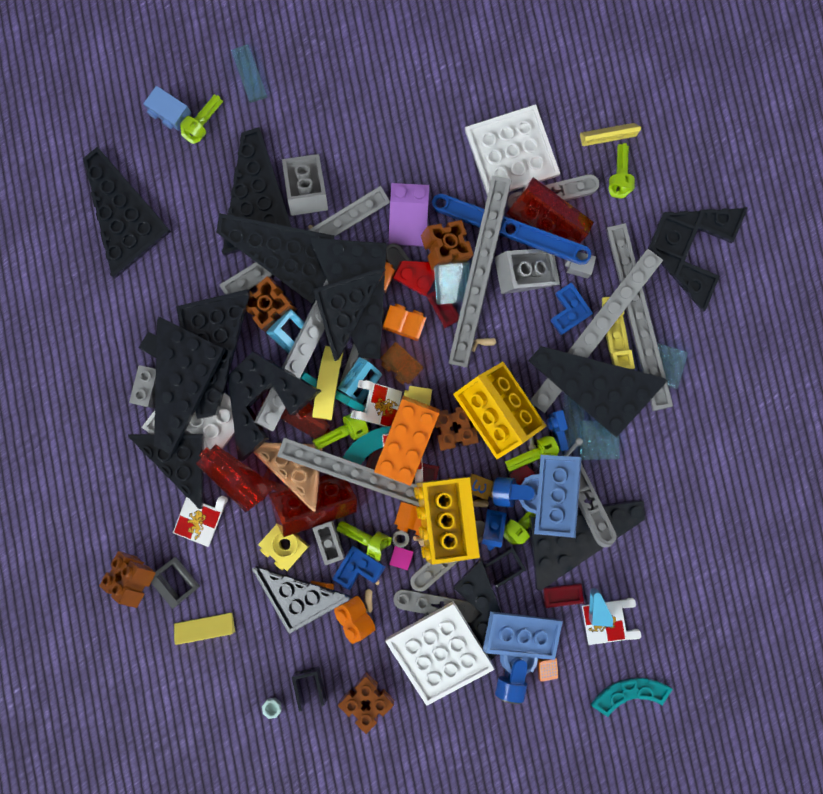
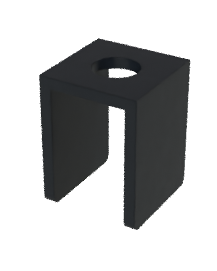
(511, 575)
(297, 687)

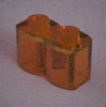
(401, 364)

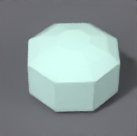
(271, 708)

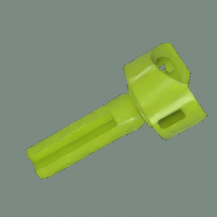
(195, 125)
(621, 179)
(351, 427)
(546, 446)
(516, 532)
(375, 543)

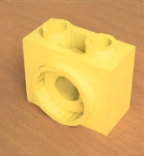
(283, 557)

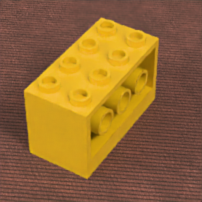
(499, 410)
(459, 522)

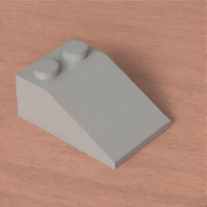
(304, 184)
(526, 270)

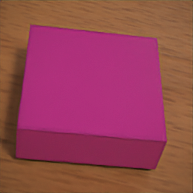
(401, 558)

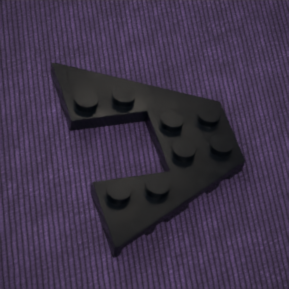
(673, 241)
(249, 383)
(477, 590)

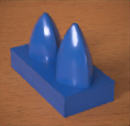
(494, 529)

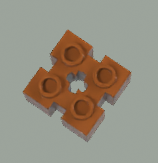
(446, 244)
(268, 292)
(448, 438)
(127, 579)
(366, 690)

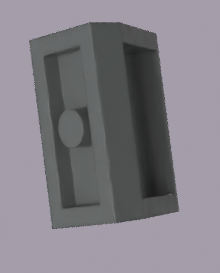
(166, 590)

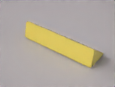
(609, 134)
(204, 628)

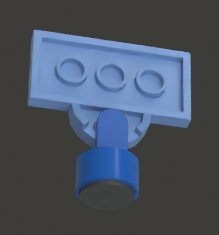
(549, 495)
(520, 644)

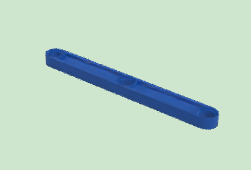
(524, 233)

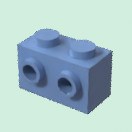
(167, 108)

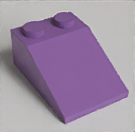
(408, 213)

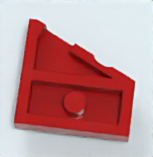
(415, 276)

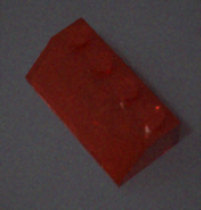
(549, 212)
(334, 501)

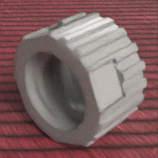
(400, 544)

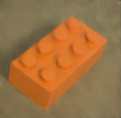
(407, 440)

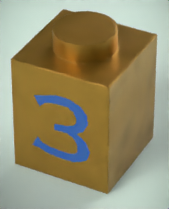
(481, 487)

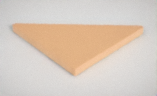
(298, 478)

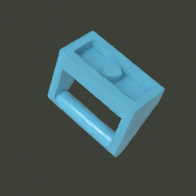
(279, 335)
(358, 372)
(598, 611)

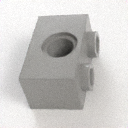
(144, 387)
(329, 542)

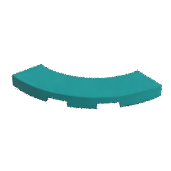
(339, 396)
(366, 445)
(630, 689)

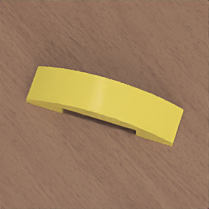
(618, 343)
(327, 383)

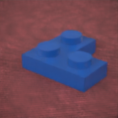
(575, 309)
(557, 423)
(357, 563)

